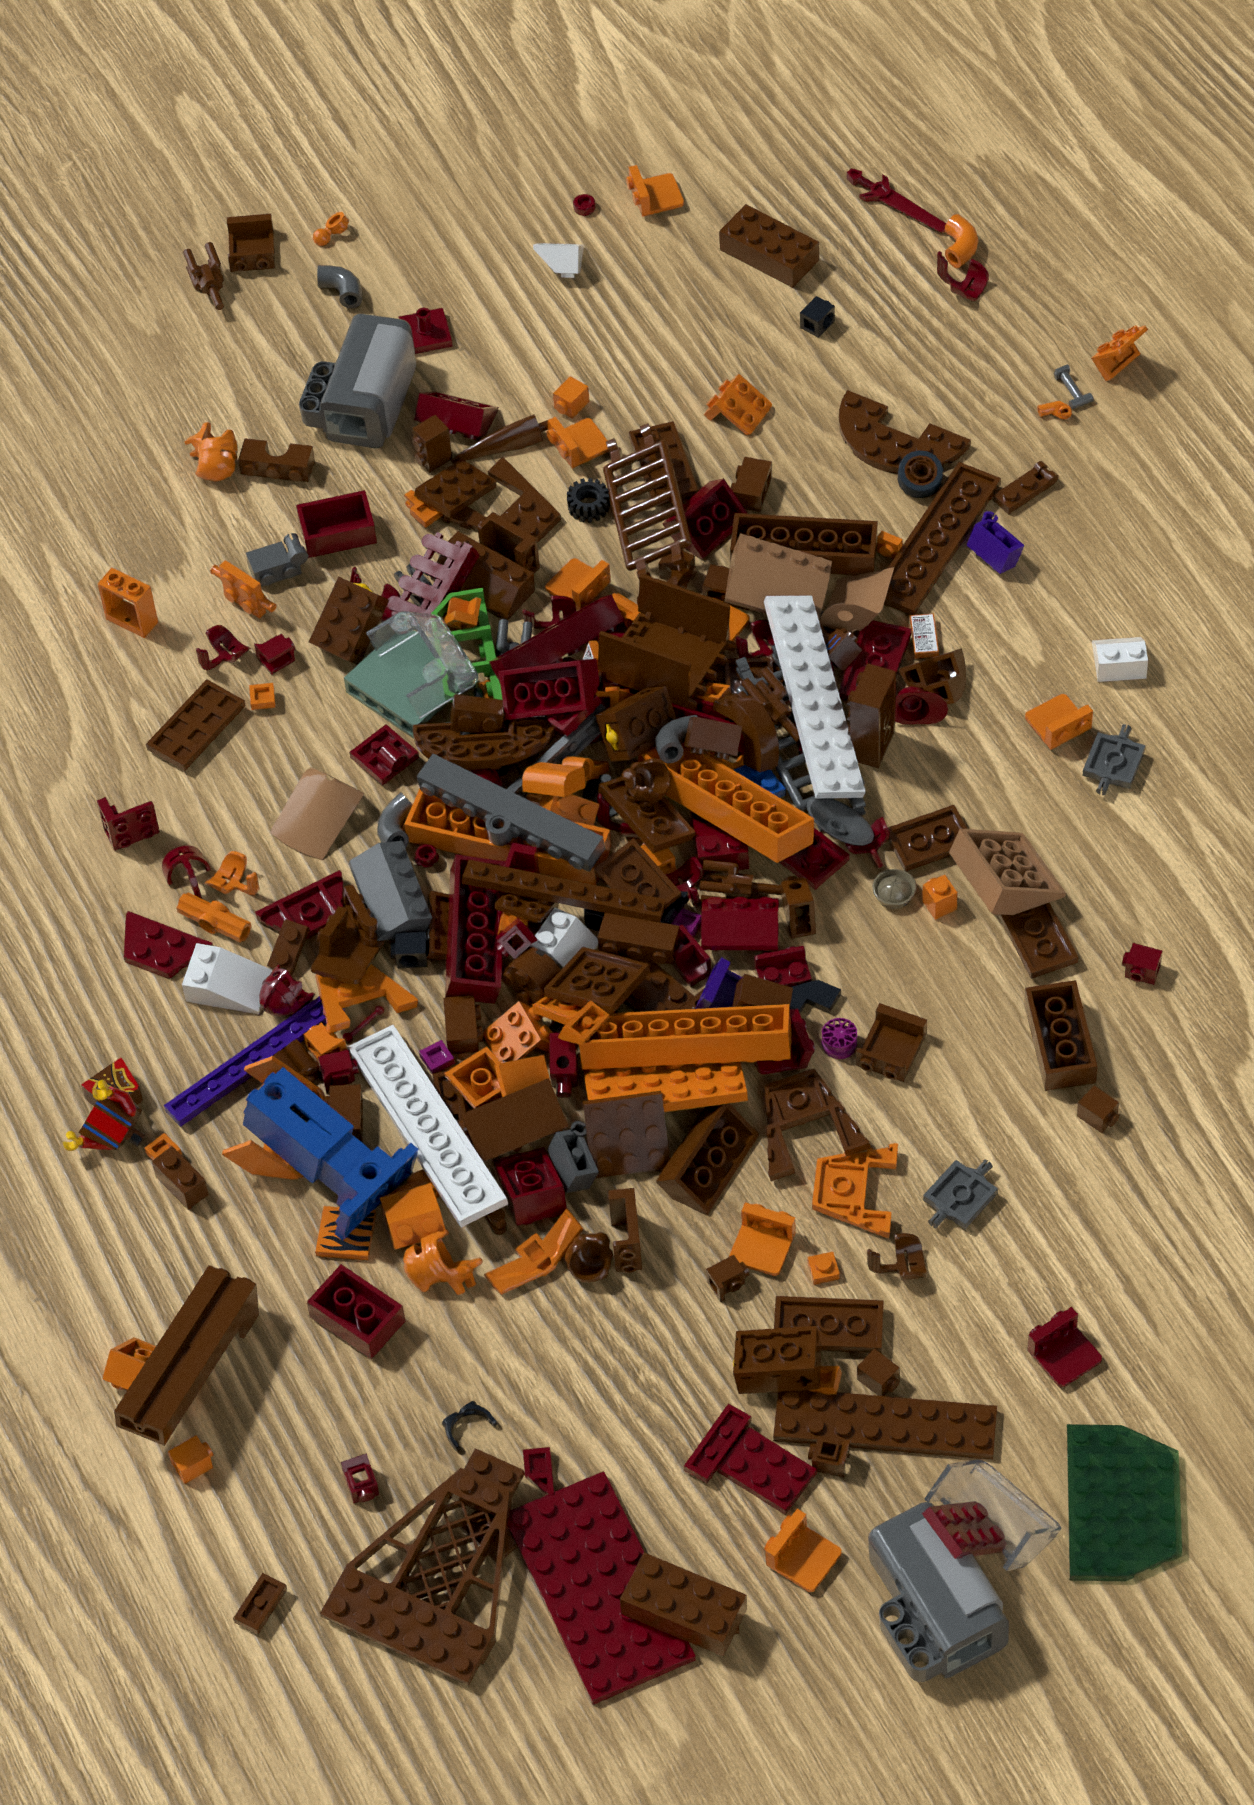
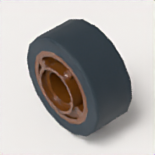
(920, 462)

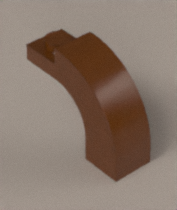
(758, 730)

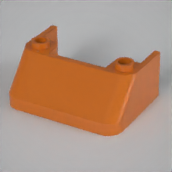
(251, 1155)

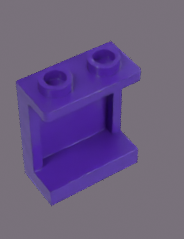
(720, 987)

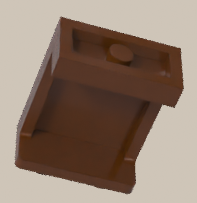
(251, 242)
(509, 541)
(892, 1043)
(624, 1212)

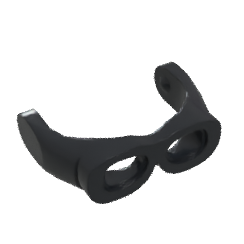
(469, 1409)

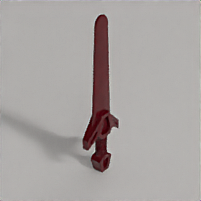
(883, 193)

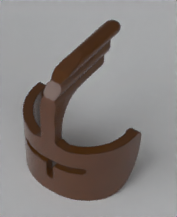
(903, 1243)

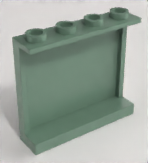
(387, 679)

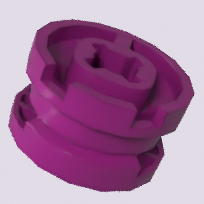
(831, 1038)

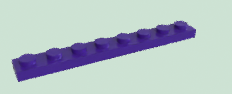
(232, 1073)

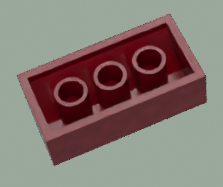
(549, 688)

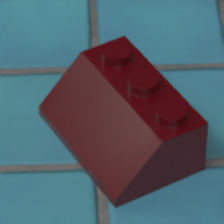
(456, 413)
(709, 517)
(740, 924)

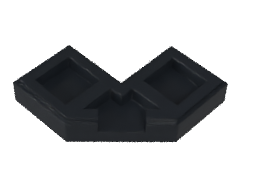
(815, 994)

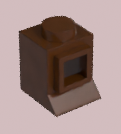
(829, 1464)

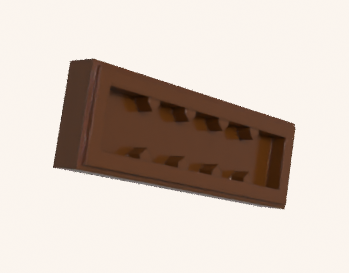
(438, 928)

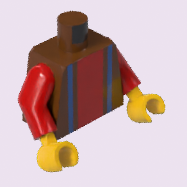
(109, 1122)

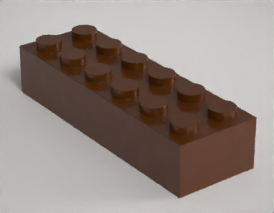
(845, 542)

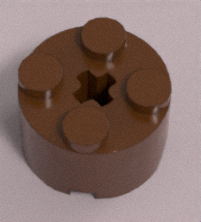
(530, 975)

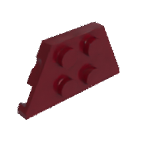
(306, 906)
(157, 946)

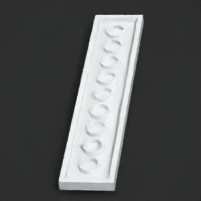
(814, 697)
(428, 1125)

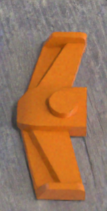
(536, 1255)

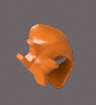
(212, 462)
(434, 1264)

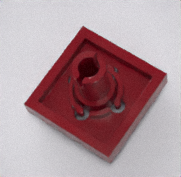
(820, 853)

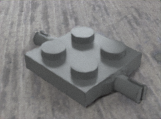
(1114, 760)
(960, 1194)

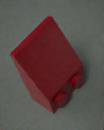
(717, 845)
(531, 1186)

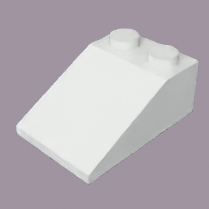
(223, 979)

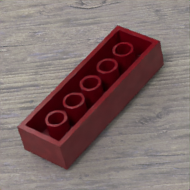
(473, 924)

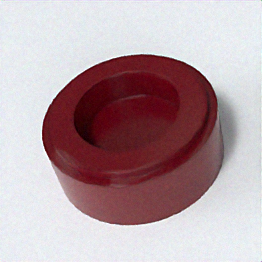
(584, 204)

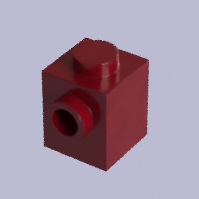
(1142, 963)

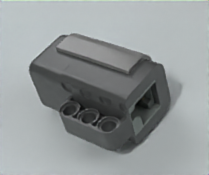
(366, 386)
(938, 1599)

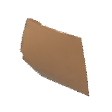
(857, 600)
(315, 813)

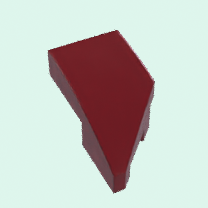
(539, 1468)

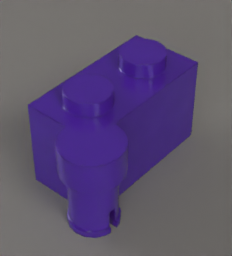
(995, 543)

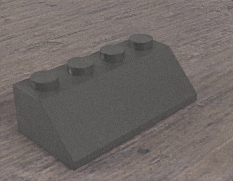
(390, 890)

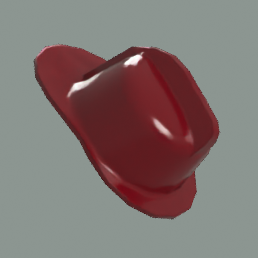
(919, 707)

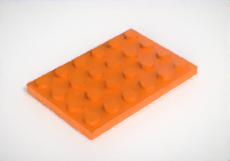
(681, 1085)

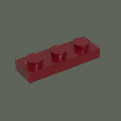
(717, 1443)

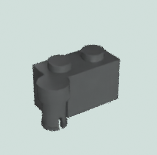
(275, 563)
(573, 1158)

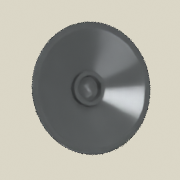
(840, 821)

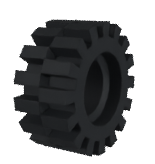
(585, 490)

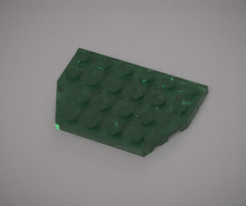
(1120, 1503)

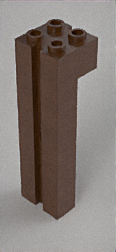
(187, 1354)

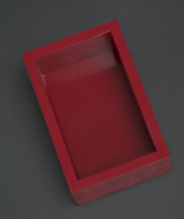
(336, 524)

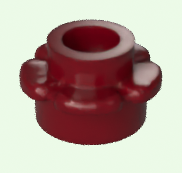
(426, 851)

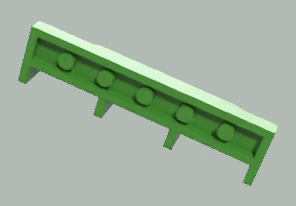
(481, 631)

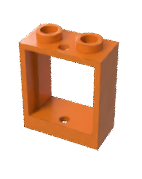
(141, 614)

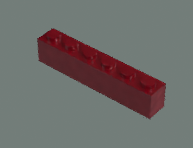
(563, 637)

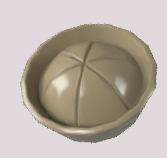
(894, 888)

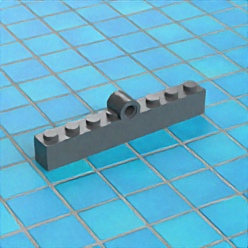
(510, 814)

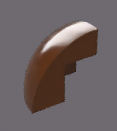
(939, 675)

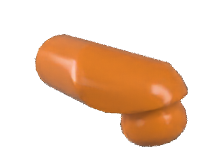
(1055, 408)

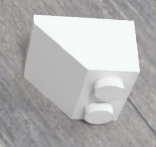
(1120, 659)
(563, 937)

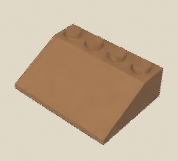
(774, 570)
(1004, 870)

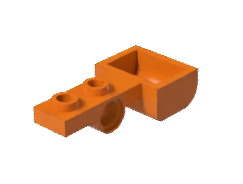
(564, 778)

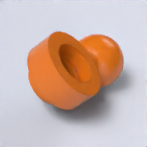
(335, 225)

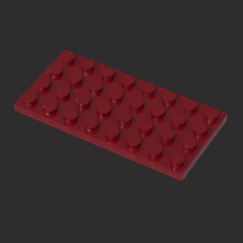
(581, 1562)

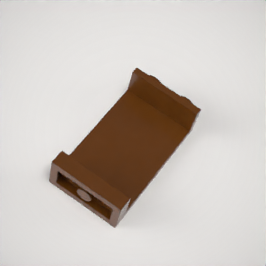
(514, 1120)

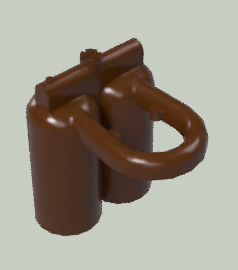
(300, 1060)

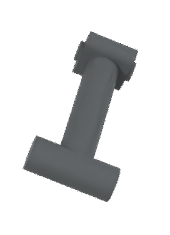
(1079, 399)

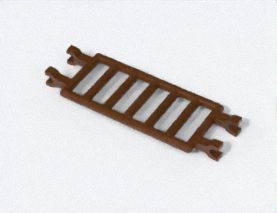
(675, 548)

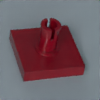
(429, 329)

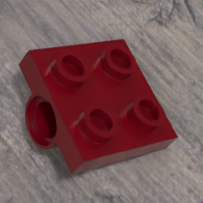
(384, 754)

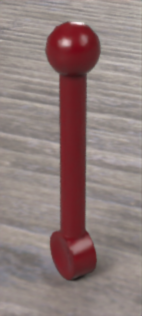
(379, 1010)

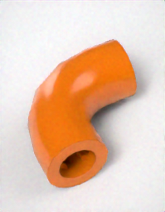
(966, 240)

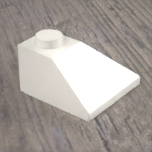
(561, 257)

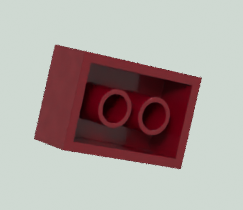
(356, 1311)

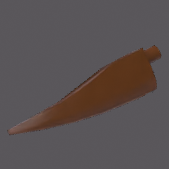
(509, 438)

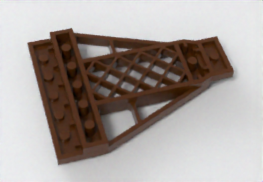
(412, 1625)

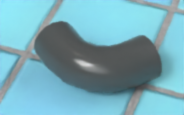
(342, 280)
(670, 739)
(393, 819)

